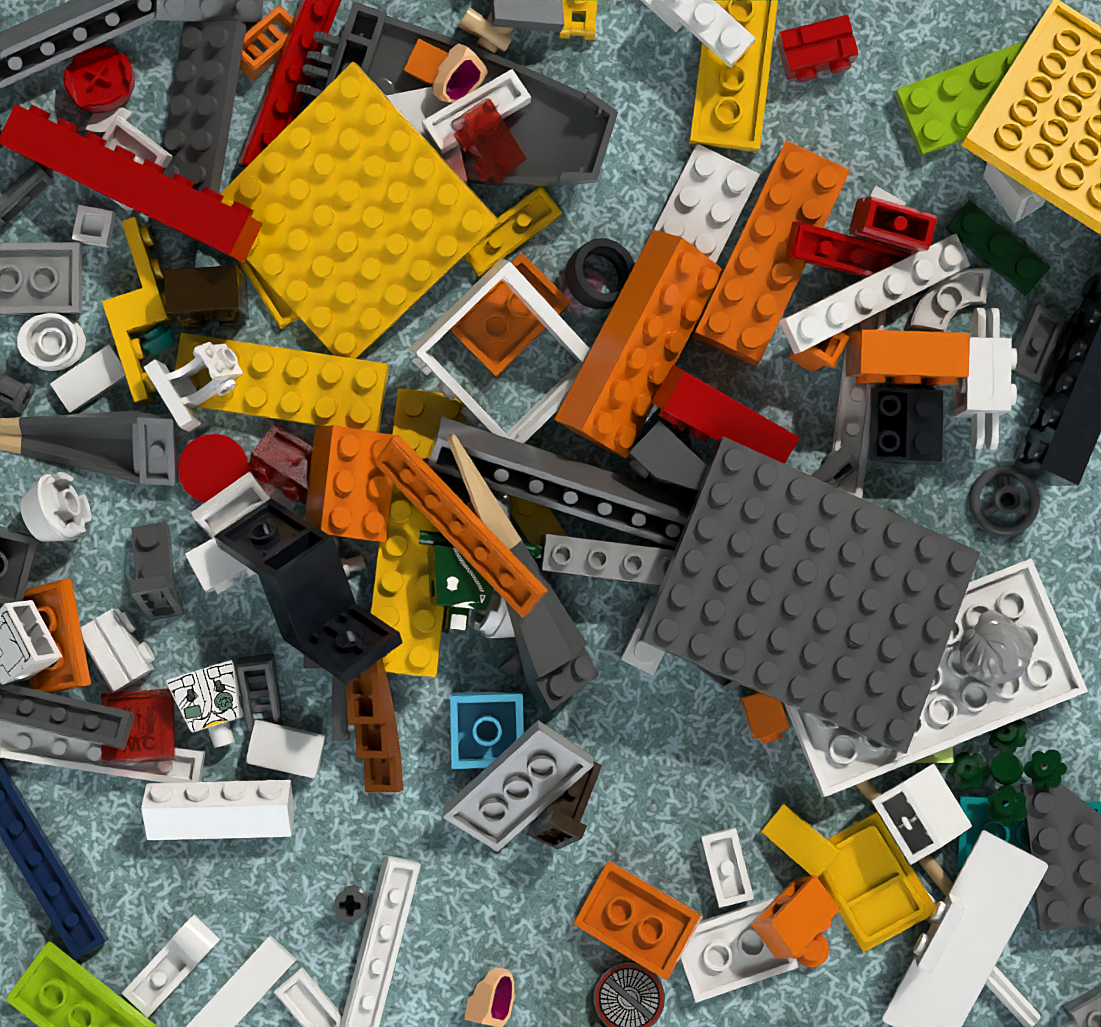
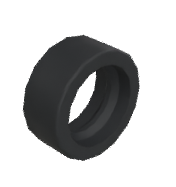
(577, 282)

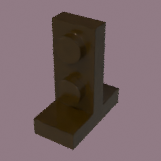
(561, 820)

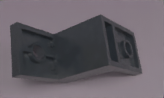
(308, 590)

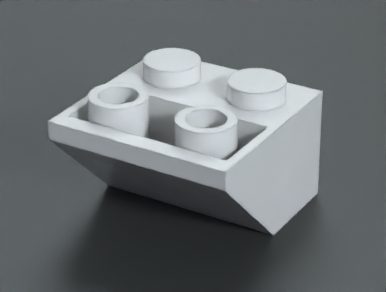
(921, 813)

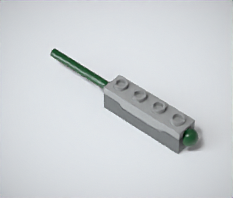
(588, 558)

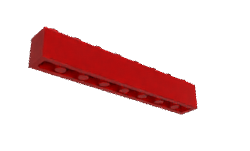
(131, 183)

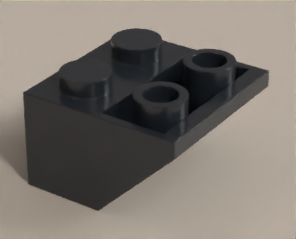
(906, 426)

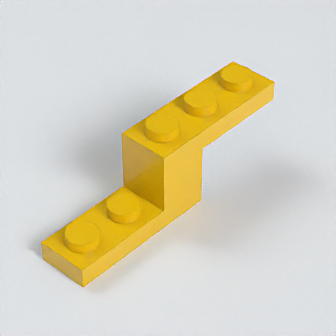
(138, 311)

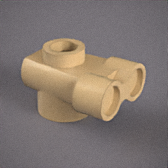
(490, 37)

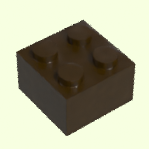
(206, 296)

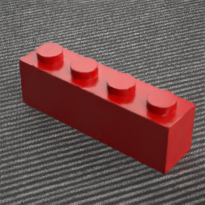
(718, 415)

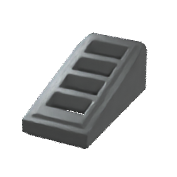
(259, 662)

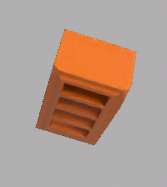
(252, 68)

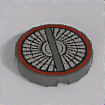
(628, 996)

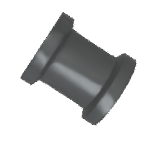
(15, 392)
(342, 911)

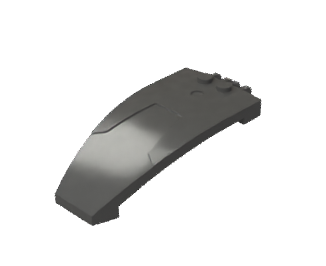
(558, 132)

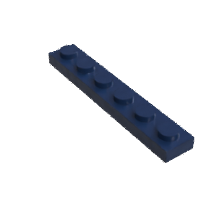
(46, 872)

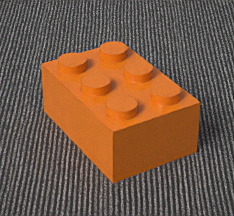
(907, 357)
(346, 488)

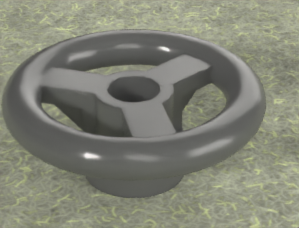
(1017, 500)

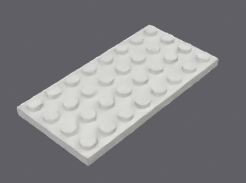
(957, 702)

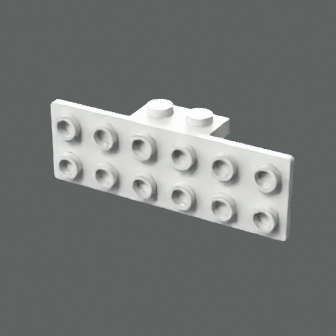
(966, 935)

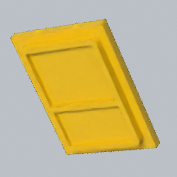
(874, 883)

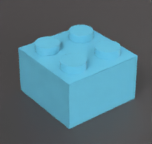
(483, 726)

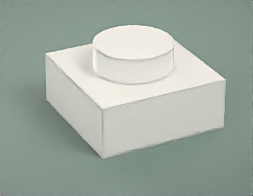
(93, 226)

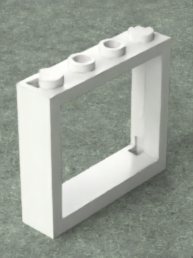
(551, 401)

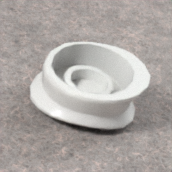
(51, 341)

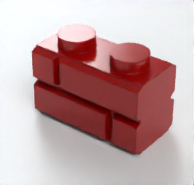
(817, 48)
(892, 224)

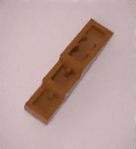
(375, 729)

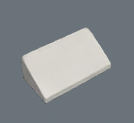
(285, 749)

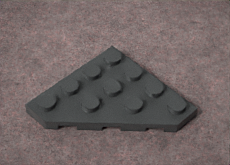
(1068, 839)

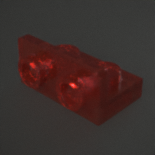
(489, 141)
(283, 462)

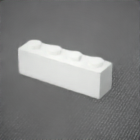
(218, 810)

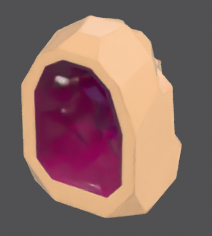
(458, 74)
(492, 999)

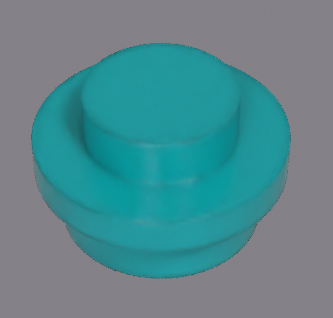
(158, 339)

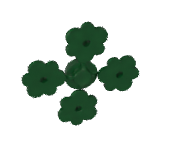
(1007, 770)

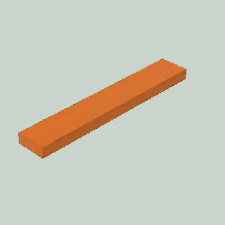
(460, 526)

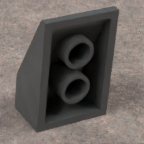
(666, 461)

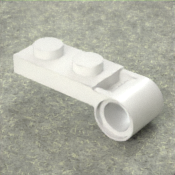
(171, 966)

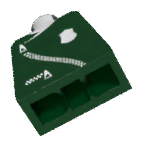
(456, 586)

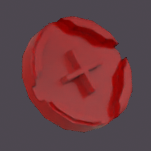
(99, 79)
(211, 465)

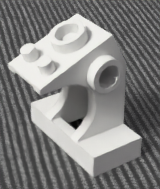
(178, 389)

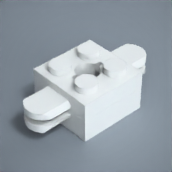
(988, 388)

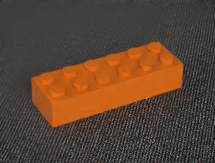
(758, 274)
(639, 343)

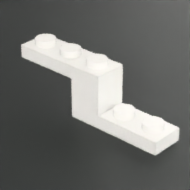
(708, 23)

